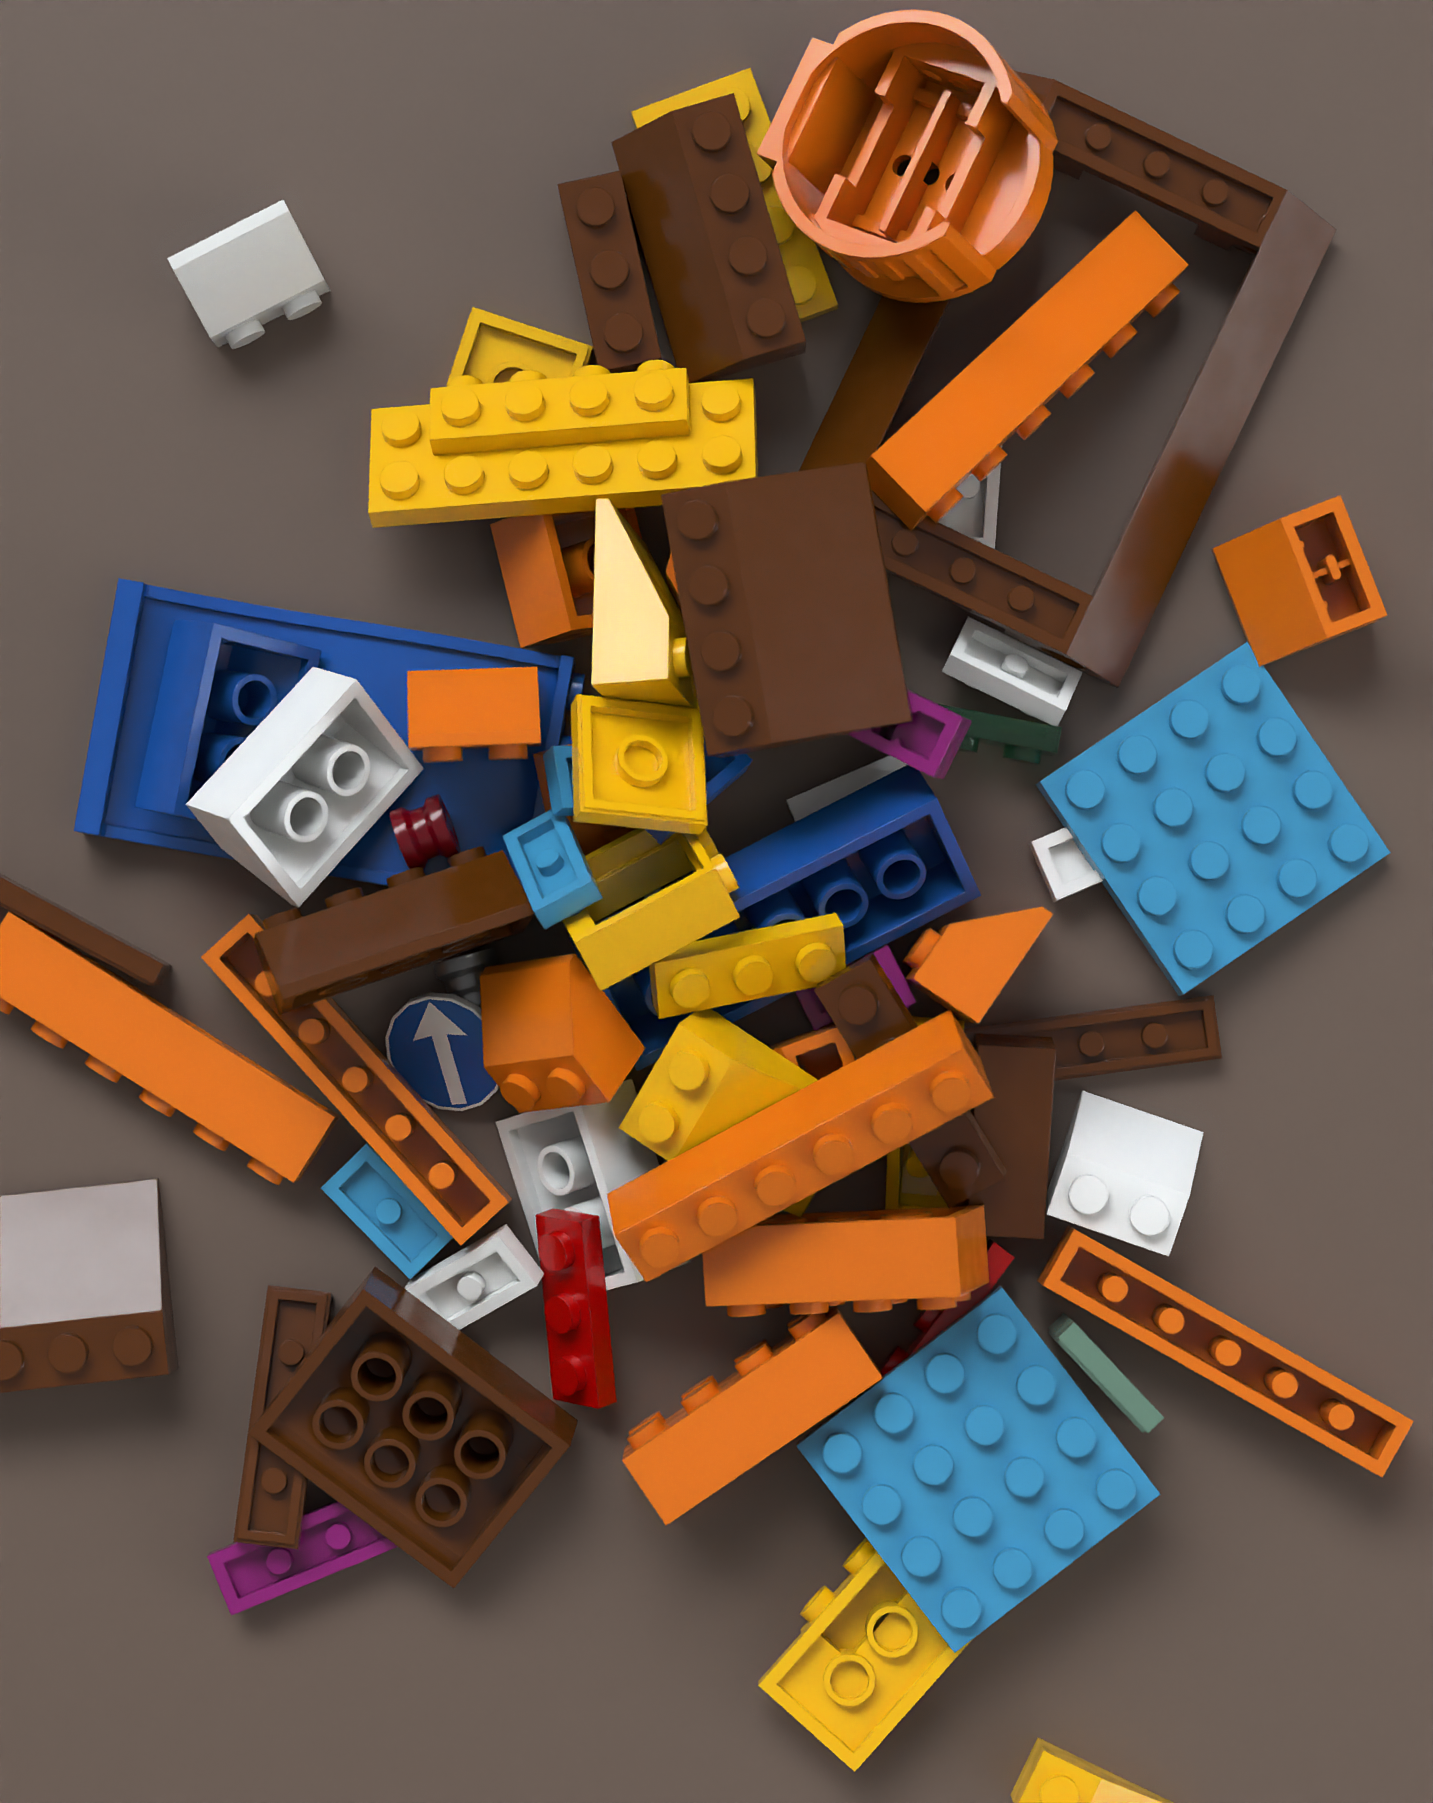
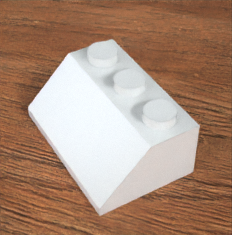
(306, 784)
(571, 1164)

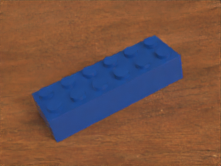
(870, 857)

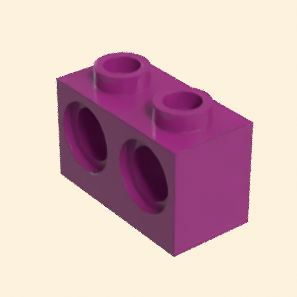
(926, 742)

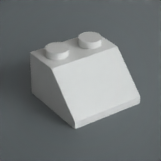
(250, 276)
(1124, 1173)

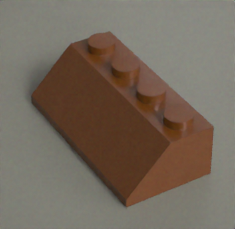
(709, 241)
(391, 930)

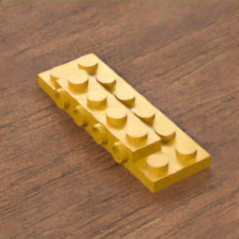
(558, 444)
(858, 1659)

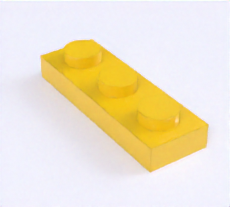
(748, 965)

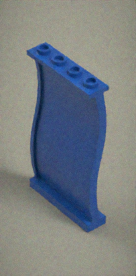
(479, 793)

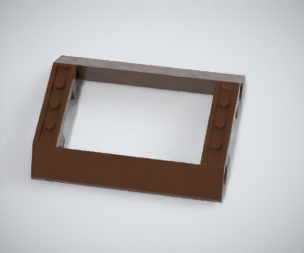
(1231, 209)

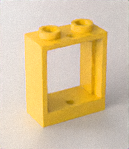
(661, 922)

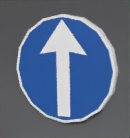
(440, 1051)

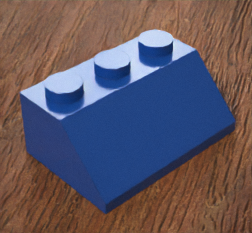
(208, 702)

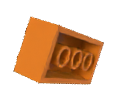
(853, 1257)
(749, 1413)

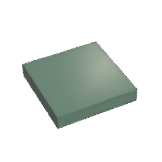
(1104, 1373)

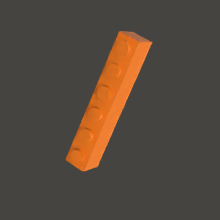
(1023, 370)
(159, 1051)
(365, 1091)
(798, 1146)
(1225, 1351)

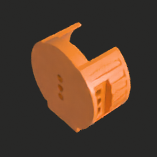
(923, 94)

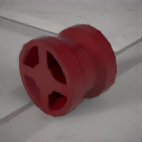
(425, 832)

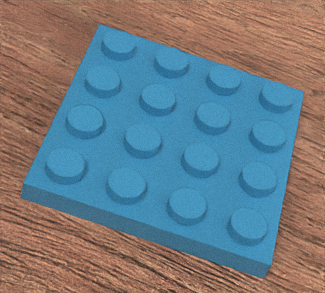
(1213, 819)
(977, 1469)

